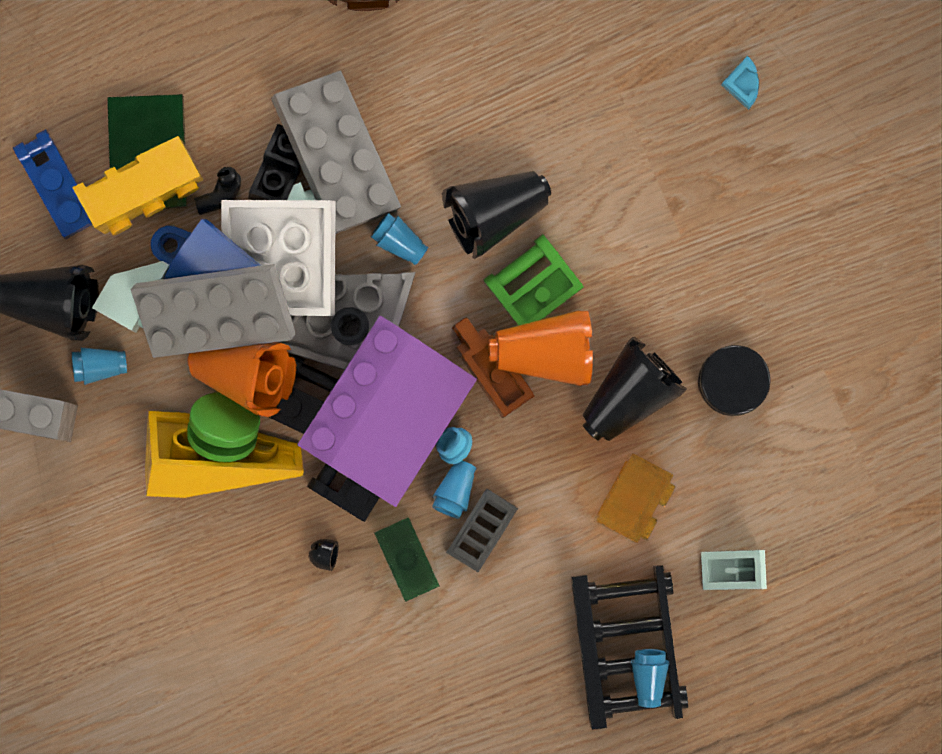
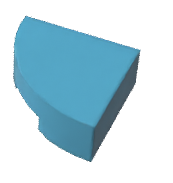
(743, 83)

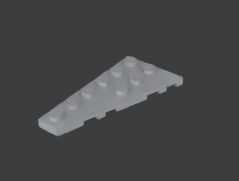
(372, 294)

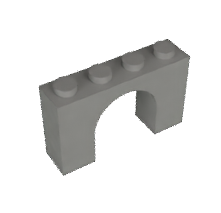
(37, 415)

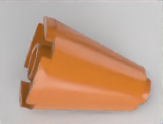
(547, 348)
(248, 375)

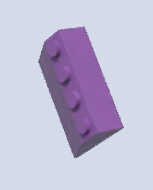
(387, 411)

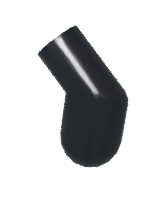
(225, 189)

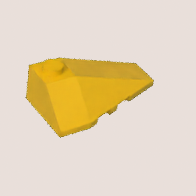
(181, 472)

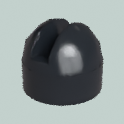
(324, 554)

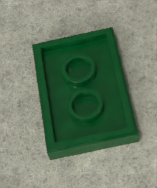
(142, 124)

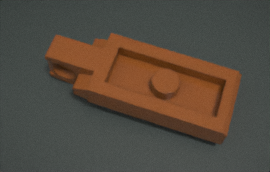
(503, 388)

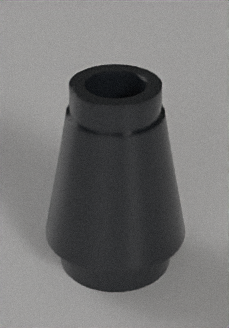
(345, 316)

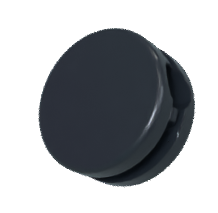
(734, 380)

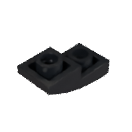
(278, 169)

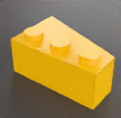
(139, 187)

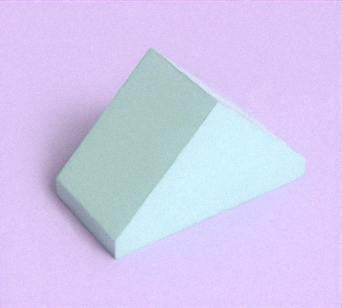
(733, 570)

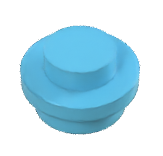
(454, 445)

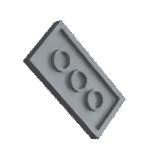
(336, 150)
(213, 311)

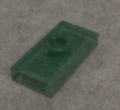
(407, 559)

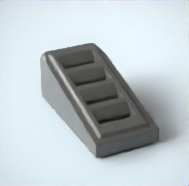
(497, 502)

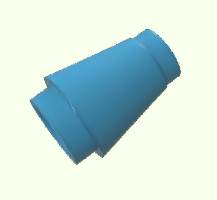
(397, 238)
(97, 364)
(455, 490)
(649, 676)

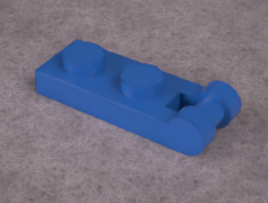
(54, 184)

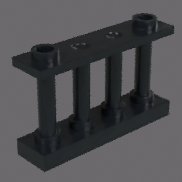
(594, 631)

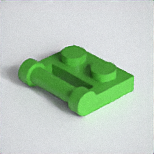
(540, 294)

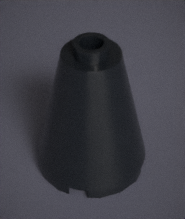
(494, 208)
(52, 299)
(631, 392)

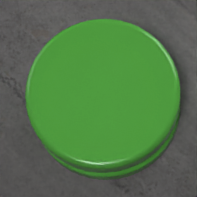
(222, 428)

